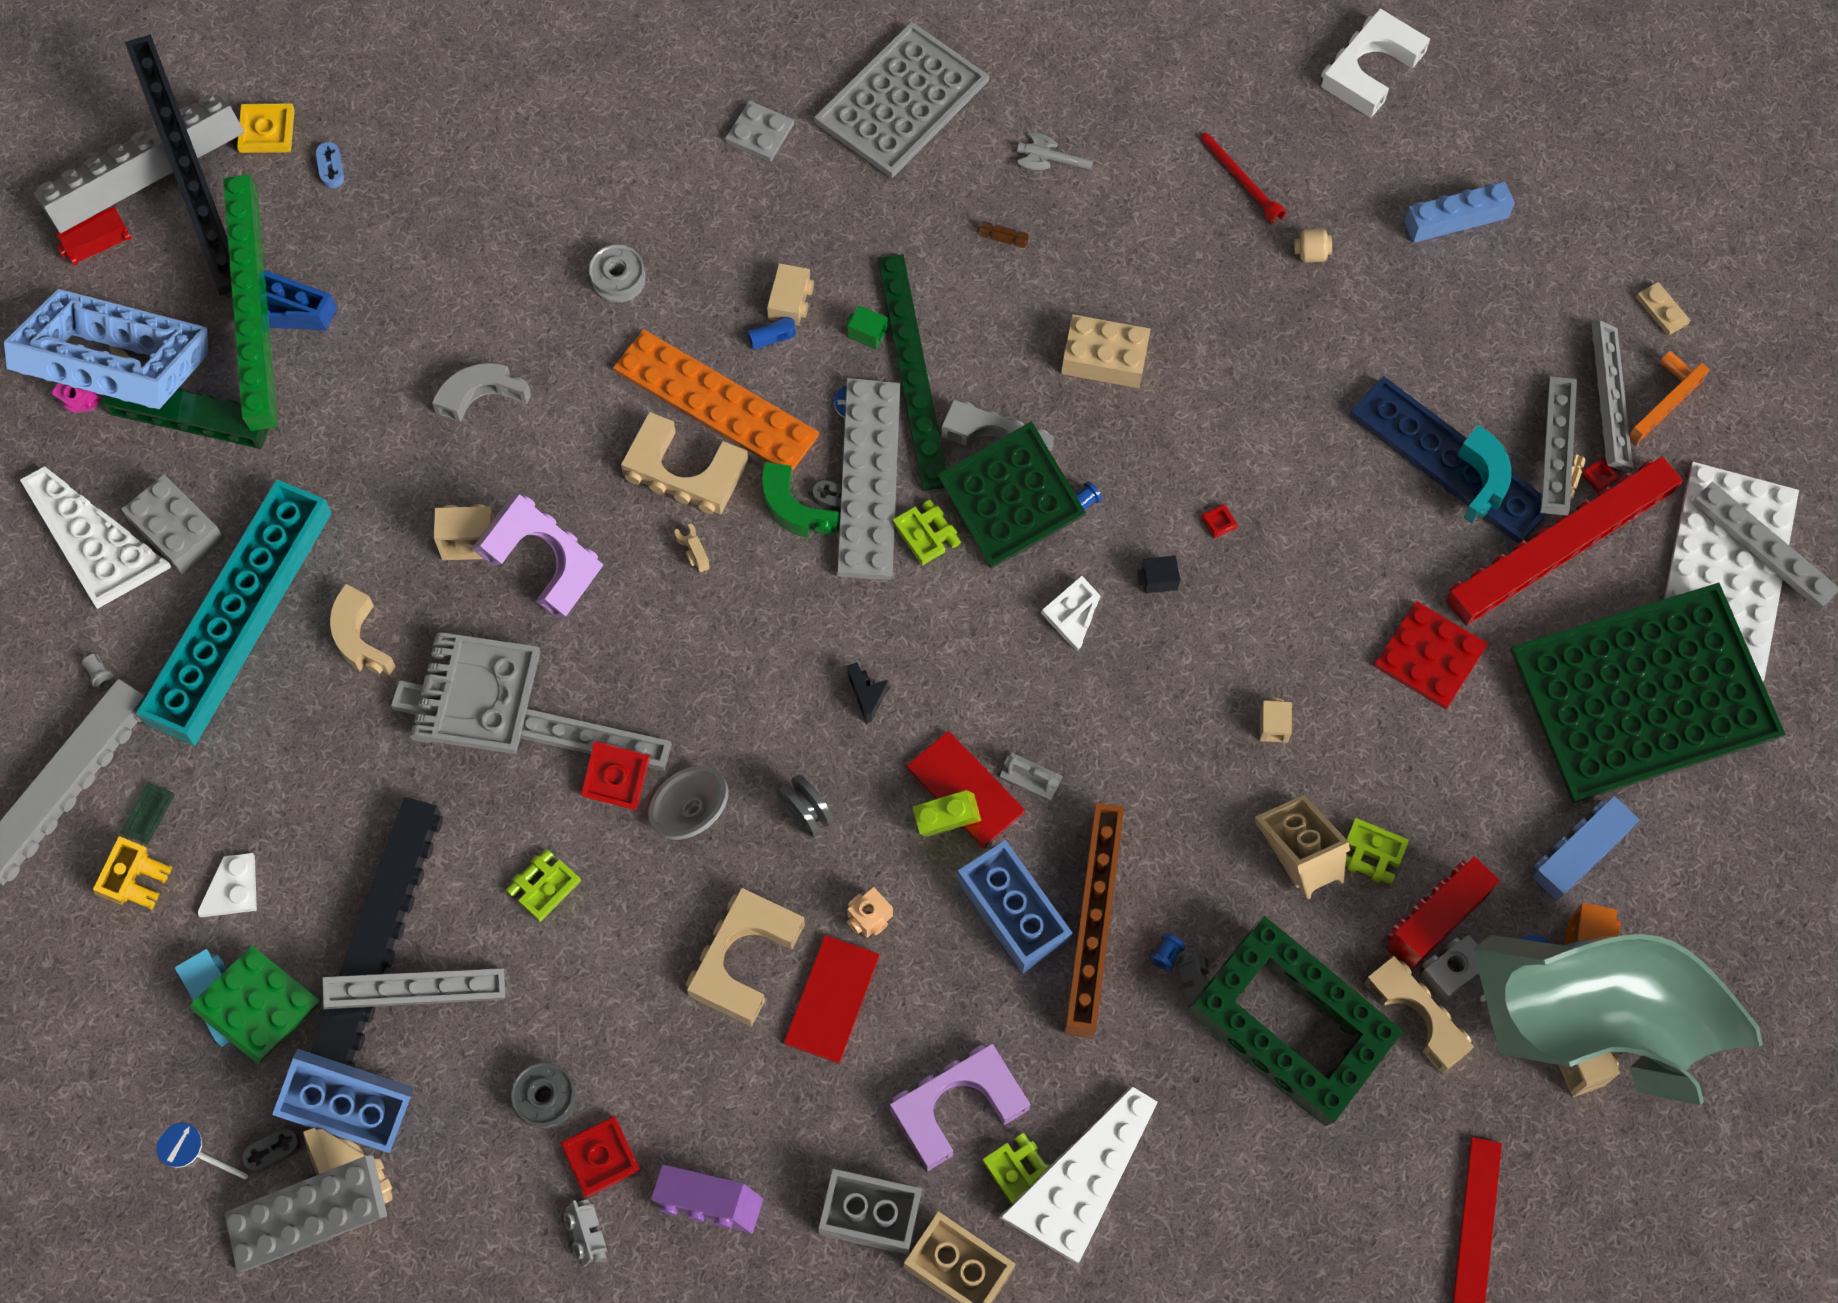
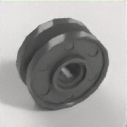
(805, 805)
(529, 1085)

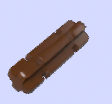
(1003, 234)

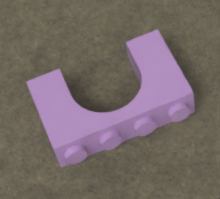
(574, 564)
(981, 1071)

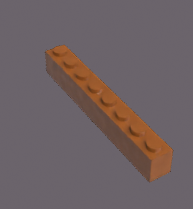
(1094, 921)

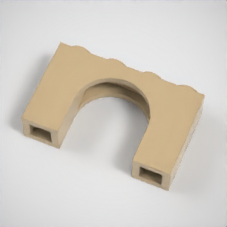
(707, 490)
(746, 916)

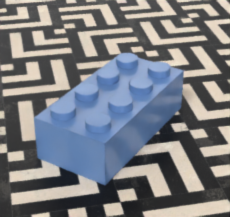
(1014, 906)
(343, 1100)

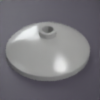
(688, 802)

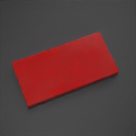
(950, 769)
(832, 999)

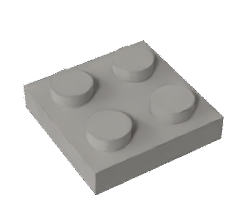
(759, 131)

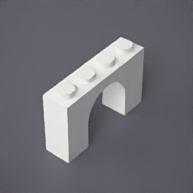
(1379, 34)

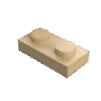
(1663, 308)

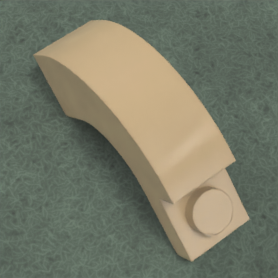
(345, 622)

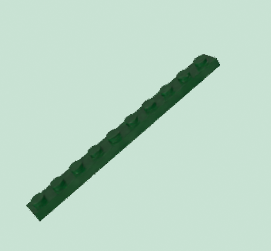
(912, 371)

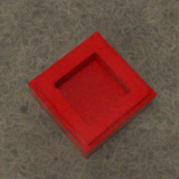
(1600, 475)
(1219, 521)

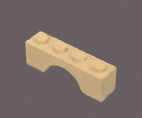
(1395, 985)

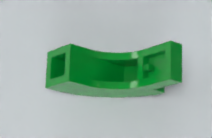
(787, 510)

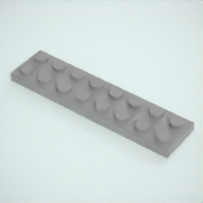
(868, 479)

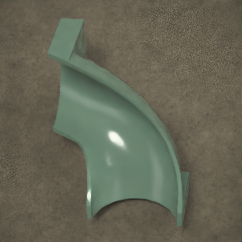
(1612, 997)

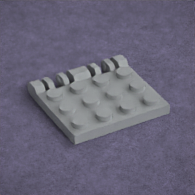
(478, 695)

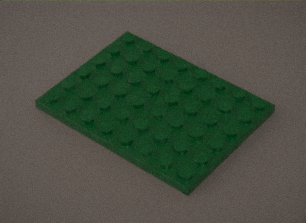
(1646, 692)

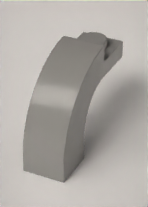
(476, 381)

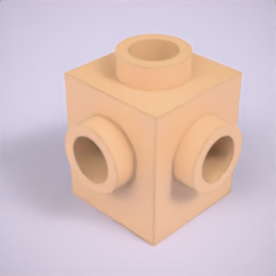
(869, 913)

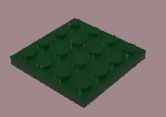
(1011, 494)

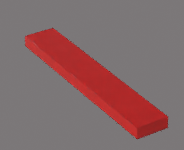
(1477, 1221)

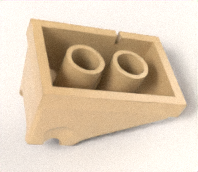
(1305, 844)
(333, 1151)

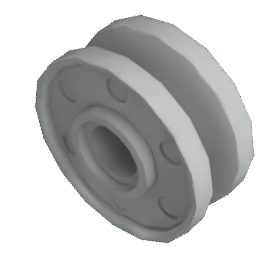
(617, 260)

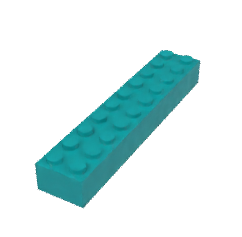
(234, 613)

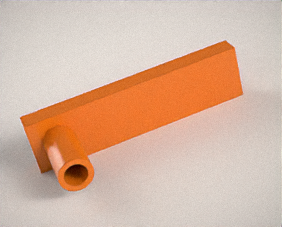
(1690, 380)

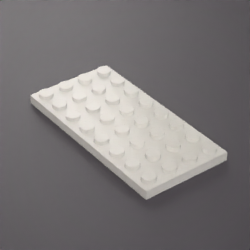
(1710, 555)

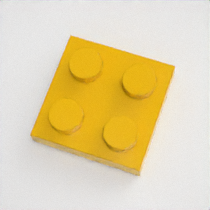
(266, 128)

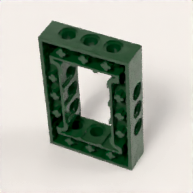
(1268, 1054)

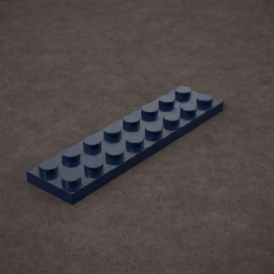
(1434, 449)

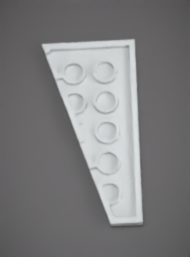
(95, 545)
(1076, 1188)

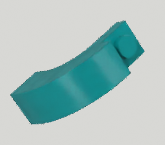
(1493, 464)

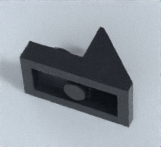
(867, 695)

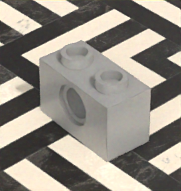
(1441, 978)

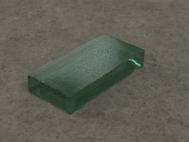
(147, 813)

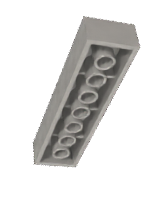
(132, 165)

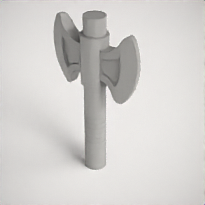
(1041, 152)

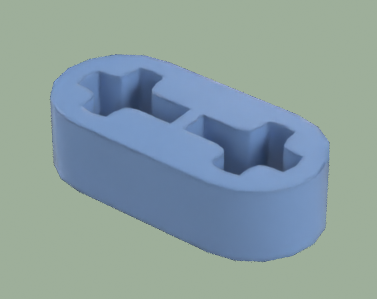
(335, 164)

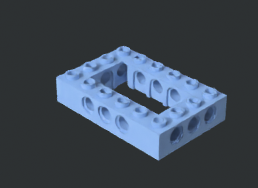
(42, 351)

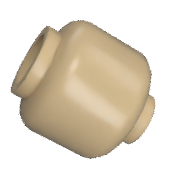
(1313, 245)

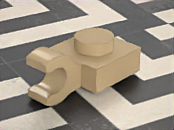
(696, 553)

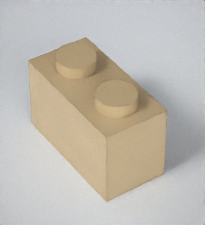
(789, 293)

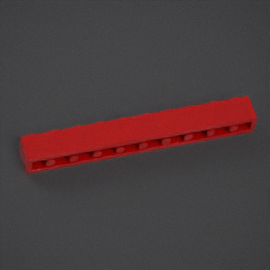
(1563, 540)

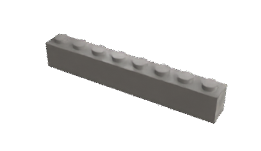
(66, 776)

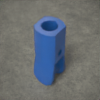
(772, 333)

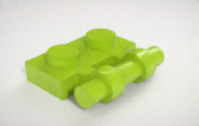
(920, 537)
(1377, 844)
(548, 890)
(1008, 1170)

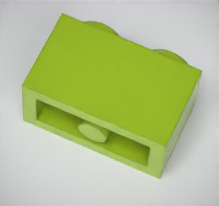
(946, 813)

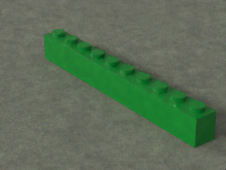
(250, 303)

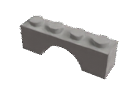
(968, 423)

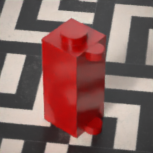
(93, 236)

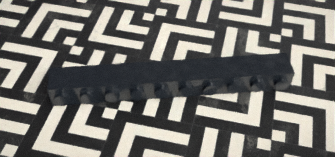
(182, 159)
(381, 923)

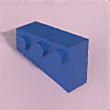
(297, 305)

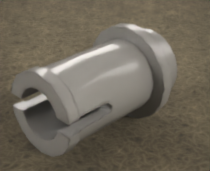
(99, 675)

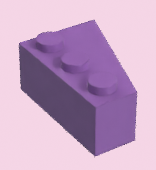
(707, 1198)

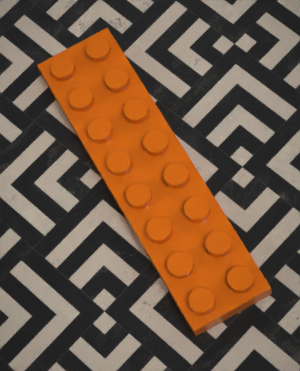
(715, 401)

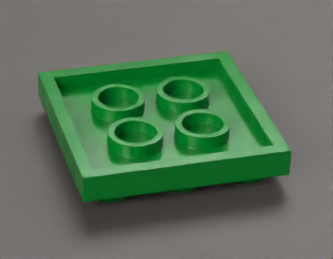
(254, 1004)

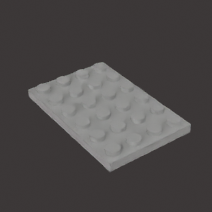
(901, 99)

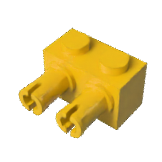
(119, 874)

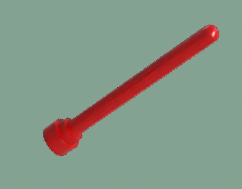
(1270, 207)

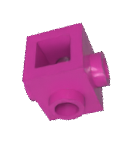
(75, 398)

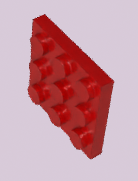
(1431, 655)

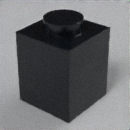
(1159, 574)

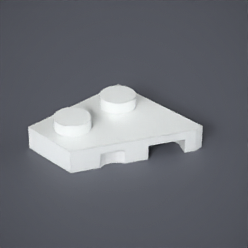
(1073, 611)
(232, 887)

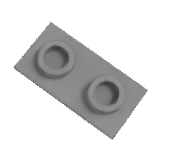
(1030, 776)
(587, 1246)

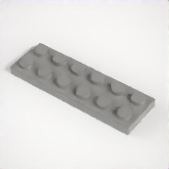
(305, 1213)

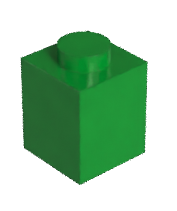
(866, 327)

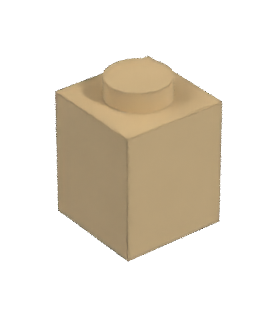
(1275, 720)

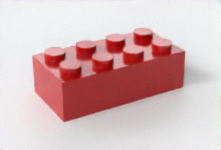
(1440, 912)

